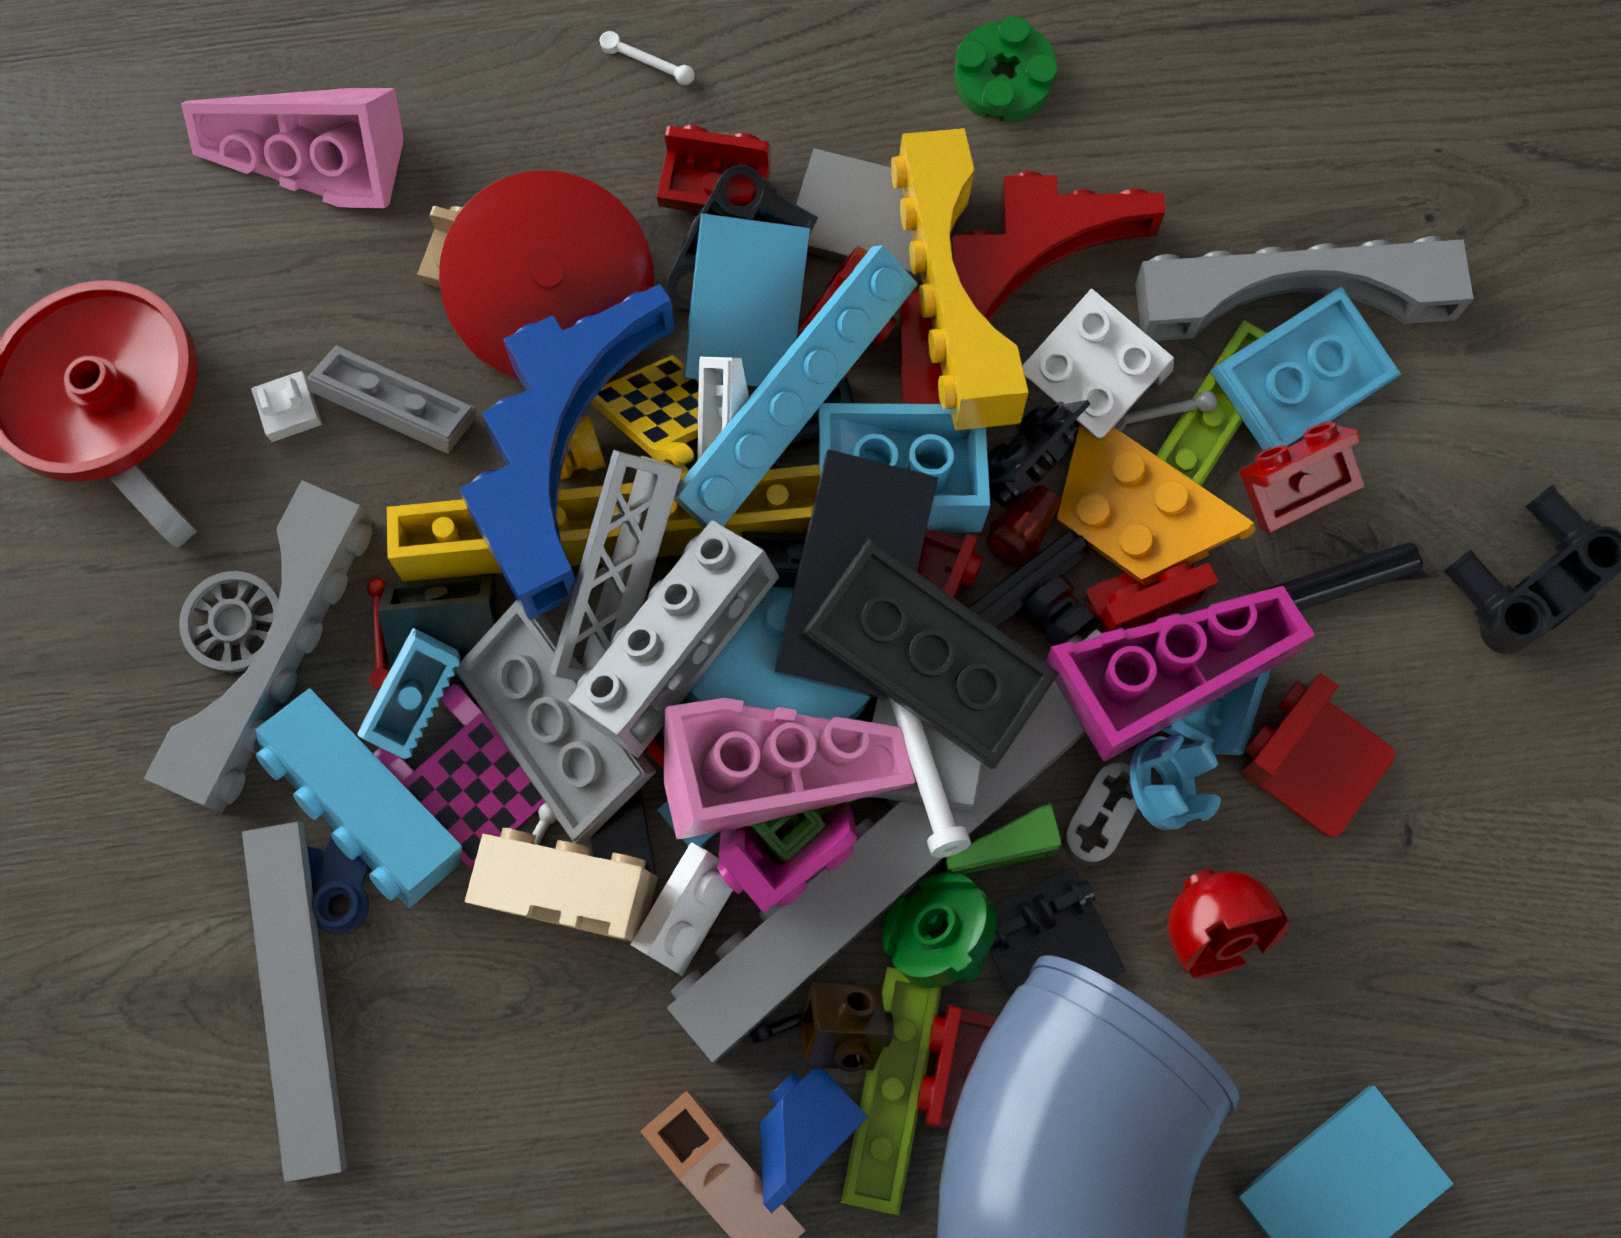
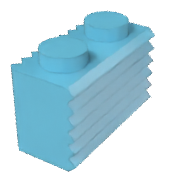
(410, 694)

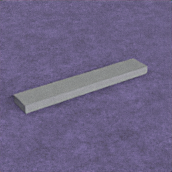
(294, 1002)

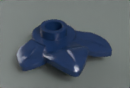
(334, 877)

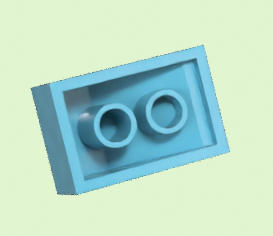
(921, 441)

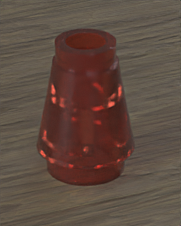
(1022, 527)

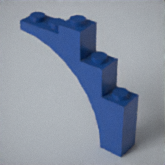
(532, 432)

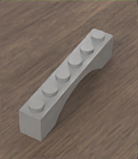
(1405, 280)
(211, 750)

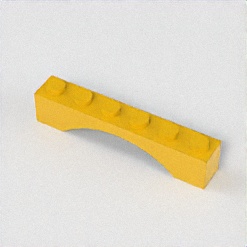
(979, 365)

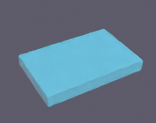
(745, 293)
(1305, 371)
(1347, 1178)

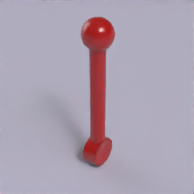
(378, 675)

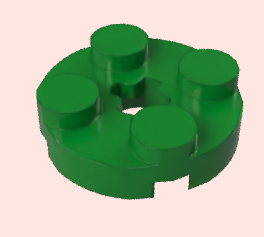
(1010, 43)
(959, 950)

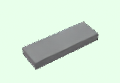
(391, 399)

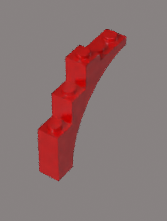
(1035, 233)

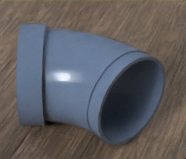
(1080, 1116)

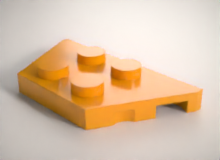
(1142, 508)

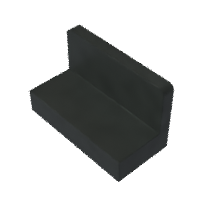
(445, 608)

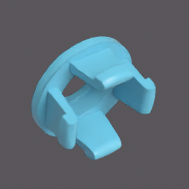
(1176, 800)

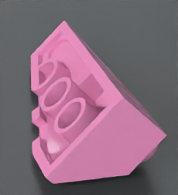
(319, 141)
(756, 764)

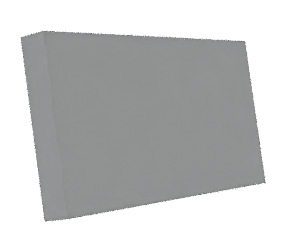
(566, 759)

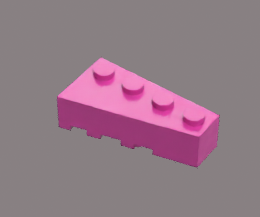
(1162, 671)

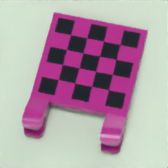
(470, 781)

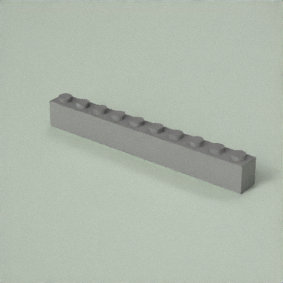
(840, 904)

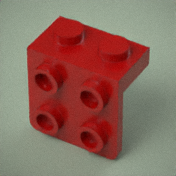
(1317, 758)

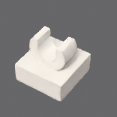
(286, 406)

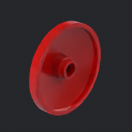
(534, 252)
(93, 380)

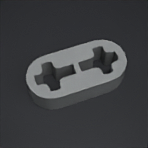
(154, 506)
(1091, 807)

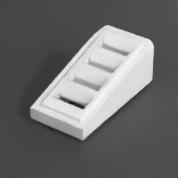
(718, 400)

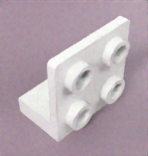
(1098, 359)

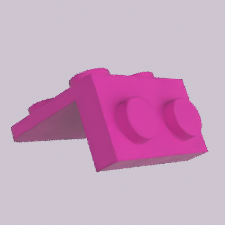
(769, 881)

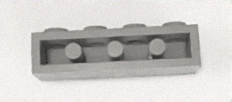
(674, 637)

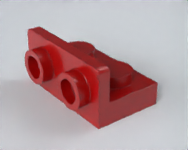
(1129, 604)

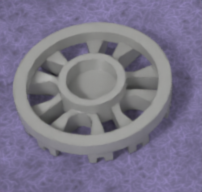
(229, 620)

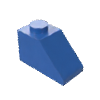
(803, 1132)

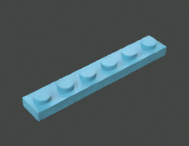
(794, 388)

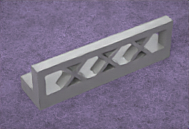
(632, 561)

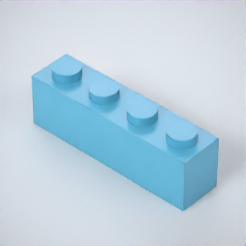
(357, 798)

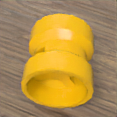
(585, 450)

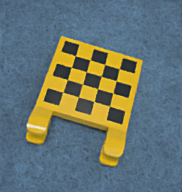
(655, 410)

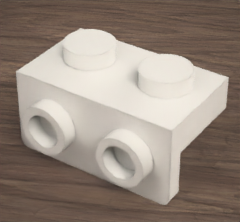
(684, 911)

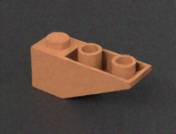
(716, 1171)

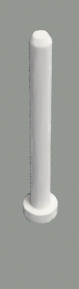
(947, 837)

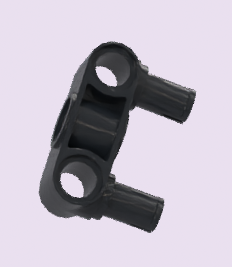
(765, 207)
(1551, 590)

